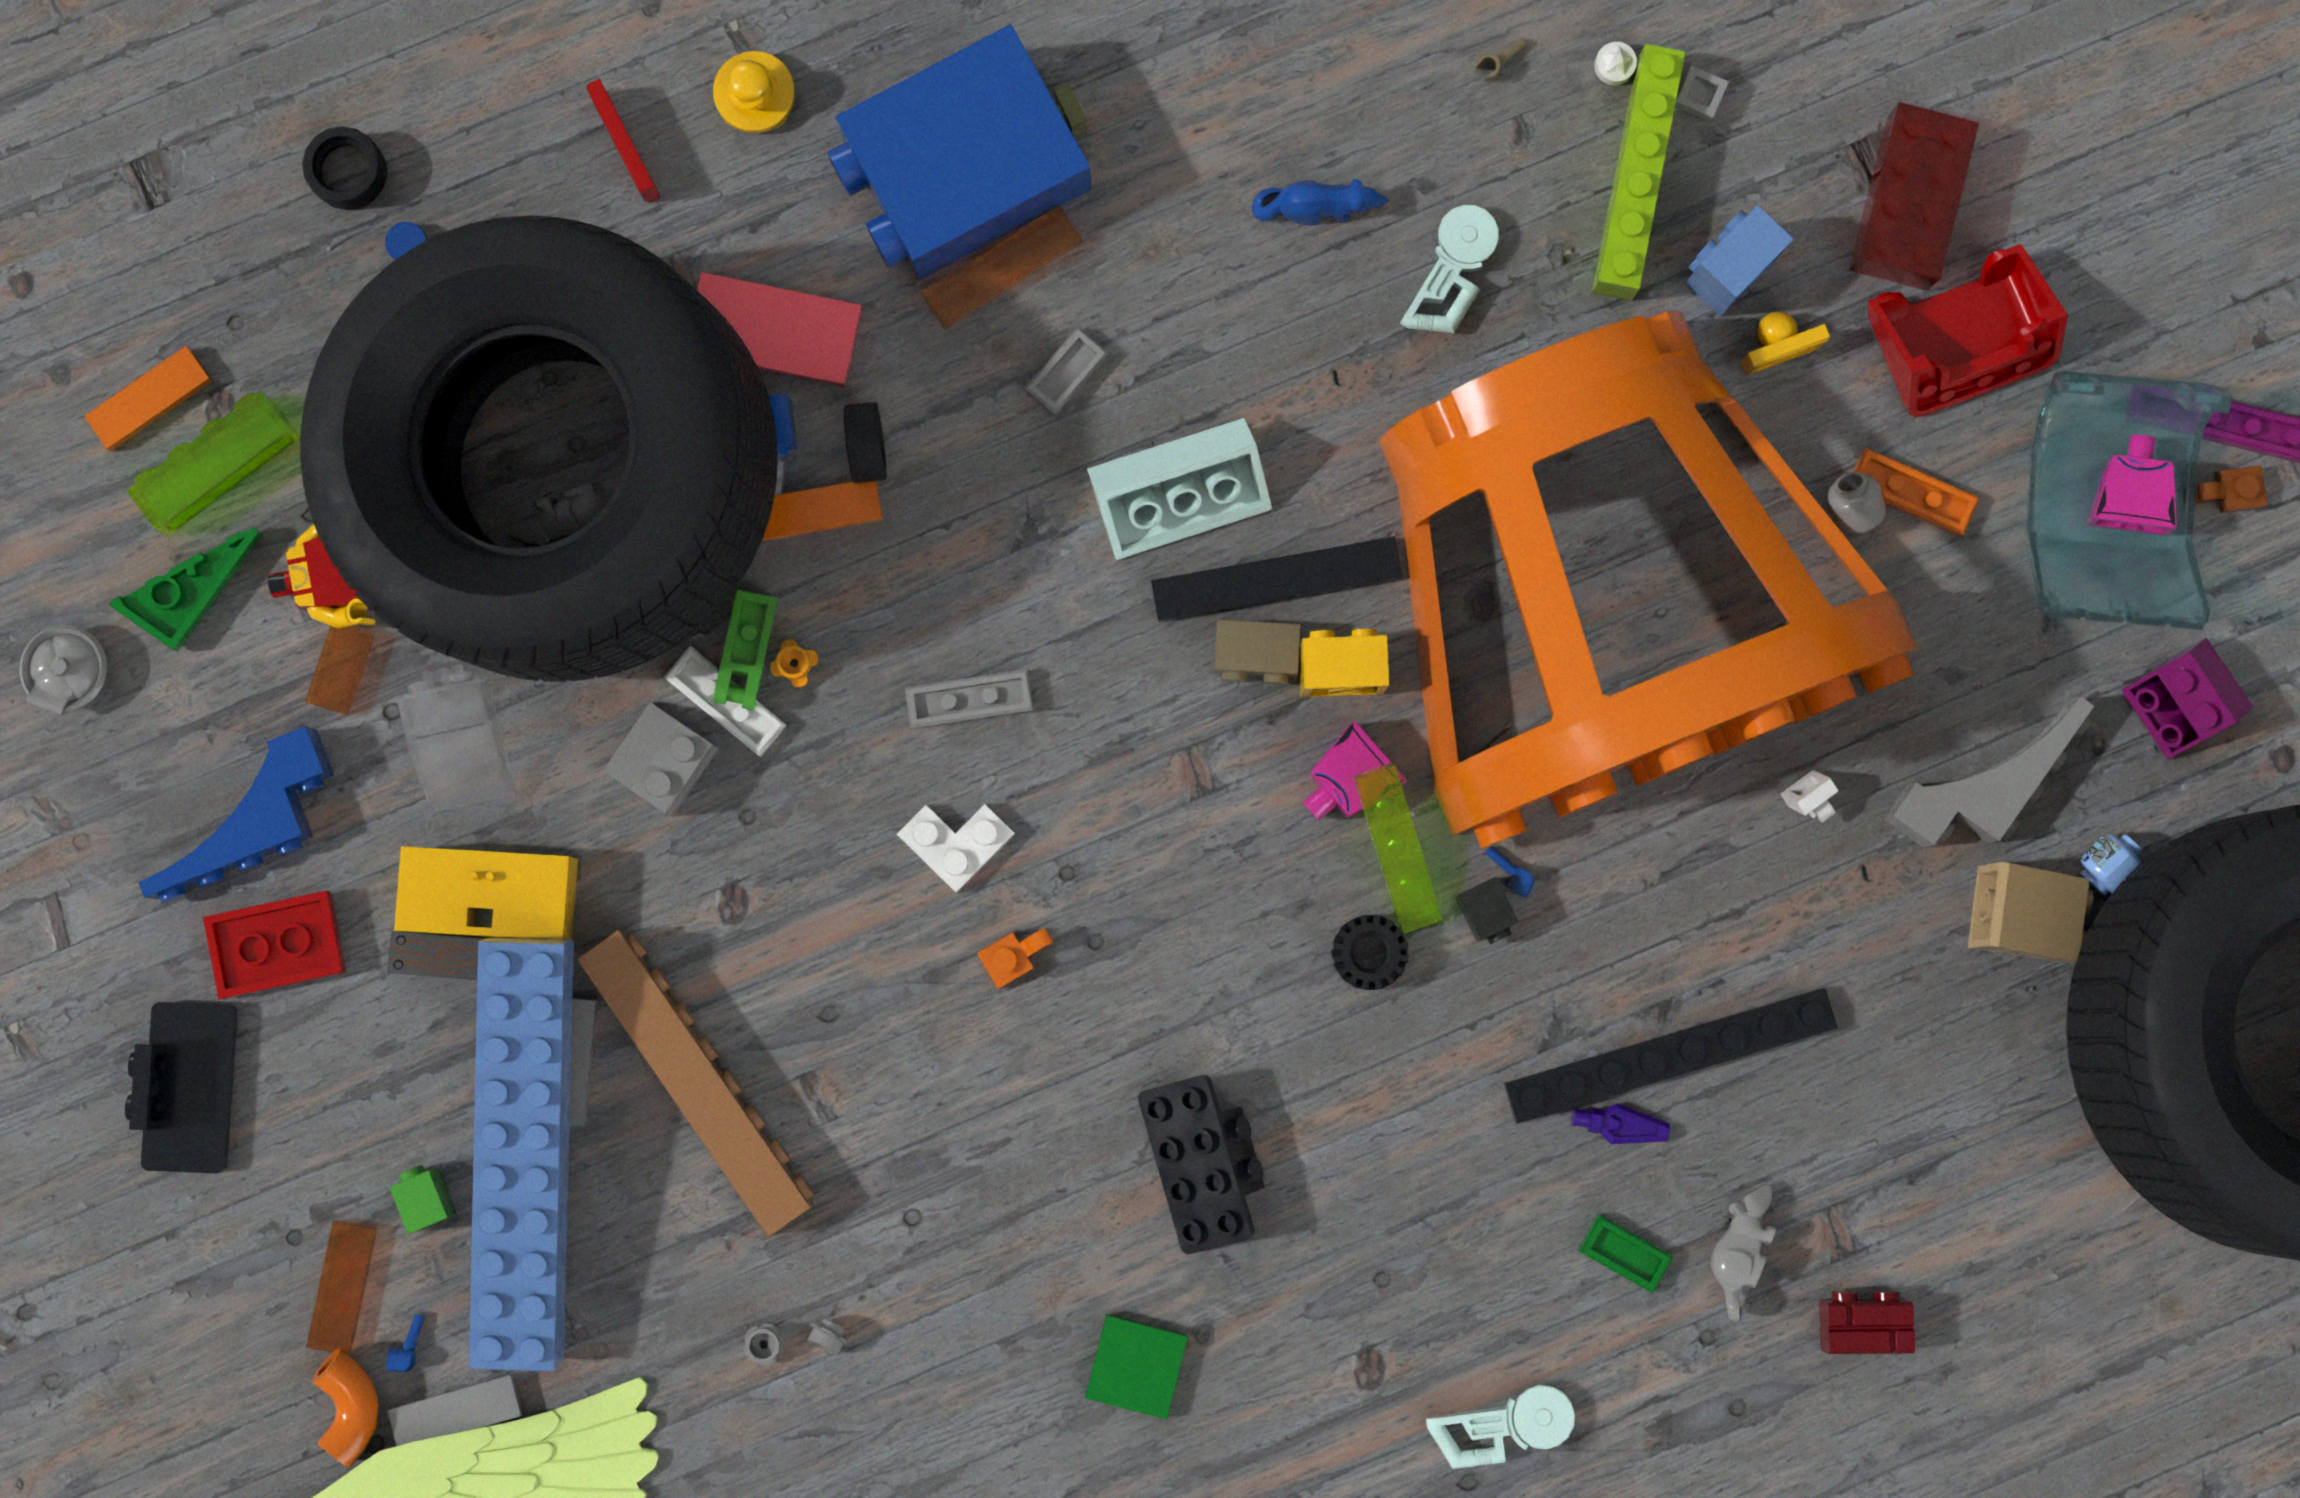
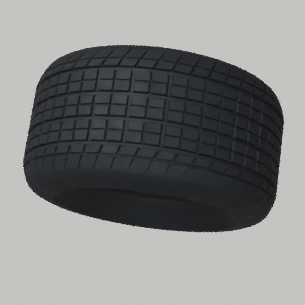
(424, 356)
(2158, 1038)

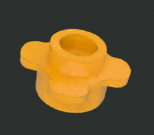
(789, 652)

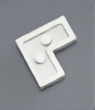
(959, 854)

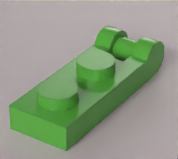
(745, 648)

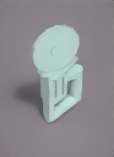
(1465, 240)
(1537, 1419)

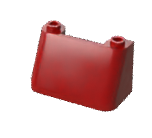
(1971, 335)

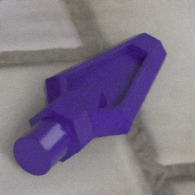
(1622, 1125)

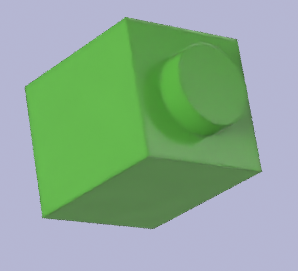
(422, 1199)

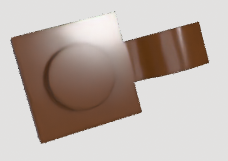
(2234, 489)

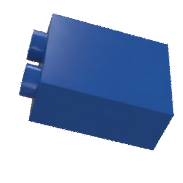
(959, 154)

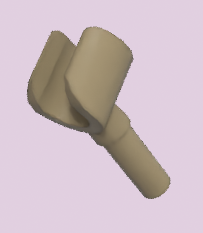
(1500, 59)

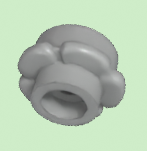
(827, 1337)
(755, 1352)

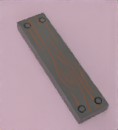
(433, 955)

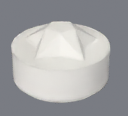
(1615, 63)

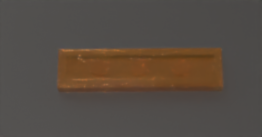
(1002, 267)

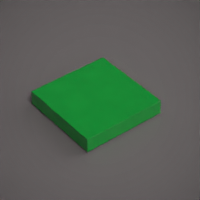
(1136, 1366)

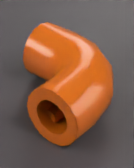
(354, 1403)

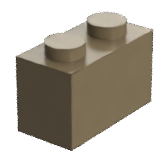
(1256, 650)

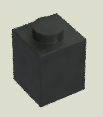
(1487, 911)

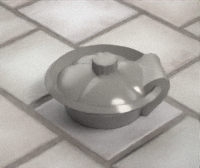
(62, 668)

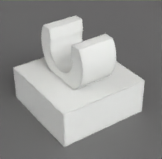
(1811, 796)

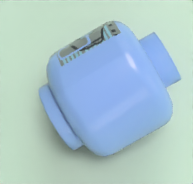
(2110, 862)

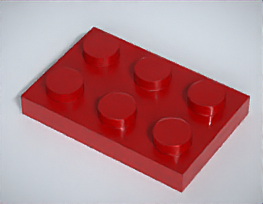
(274, 944)

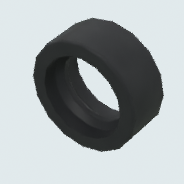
(329, 141)
(865, 442)

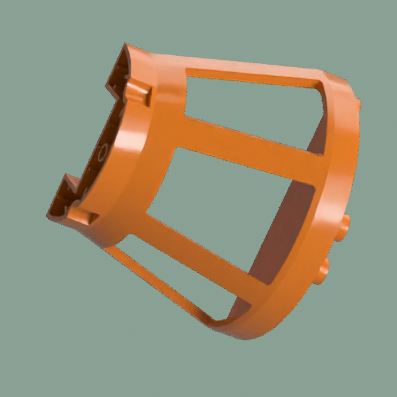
(1487, 443)

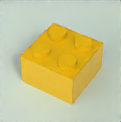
(1343, 664)

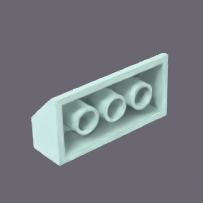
(1180, 488)

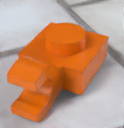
(1010, 958)

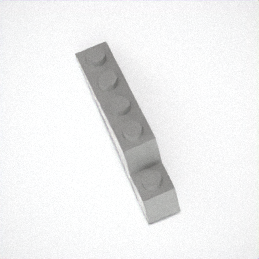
(1992, 798)

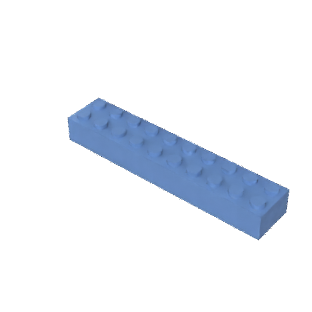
(521, 1153)

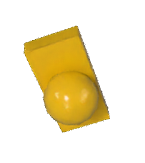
(1782, 342)

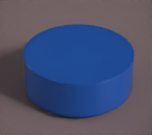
(403, 238)

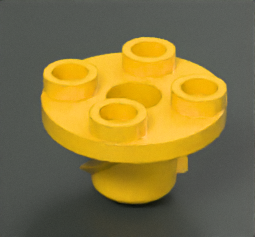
(754, 92)

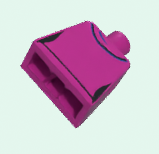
(2136, 491)
(1334, 773)

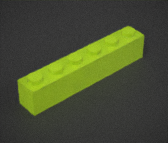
(1638, 172)

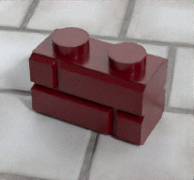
(1866, 1325)

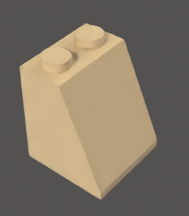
(2029, 912)

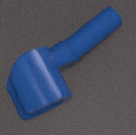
(1521, 880)
(404, 1359)

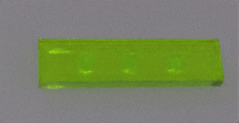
(1397, 848)

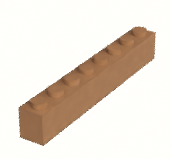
(696, 1081)

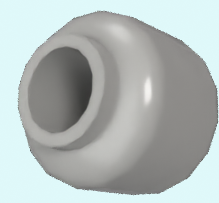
(1856, 503)

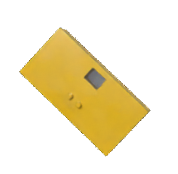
(485, 893)

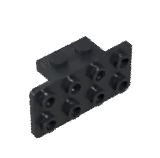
(184, 1087)
(1202, 1162)

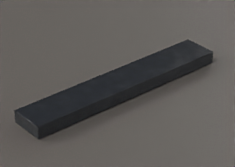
(1276, 579)

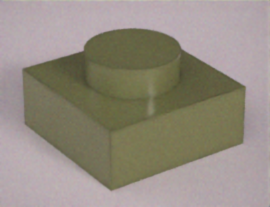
(1070, 110)

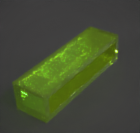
(212, 463)

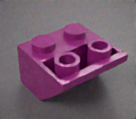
(2187, 698)

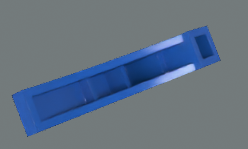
(262, 823)

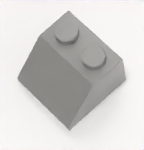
(660, 760)

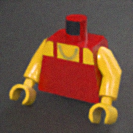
(318, 585)

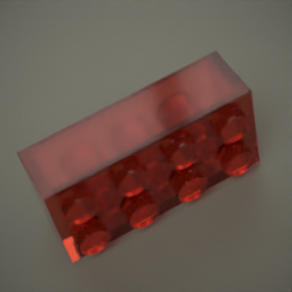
(1913, 196)

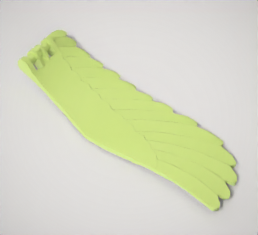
(560, 1453)

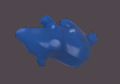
(1311, 201)

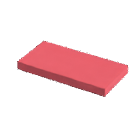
(788, 328)

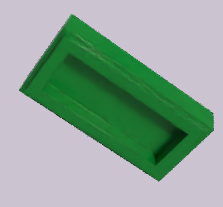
(1625, 1253)

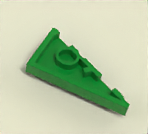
(176, 602)

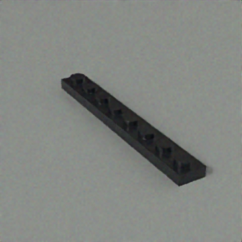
(1670, 1055)

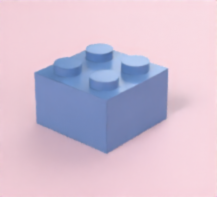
(1744, 253)

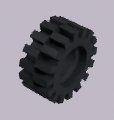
(1393, 941)

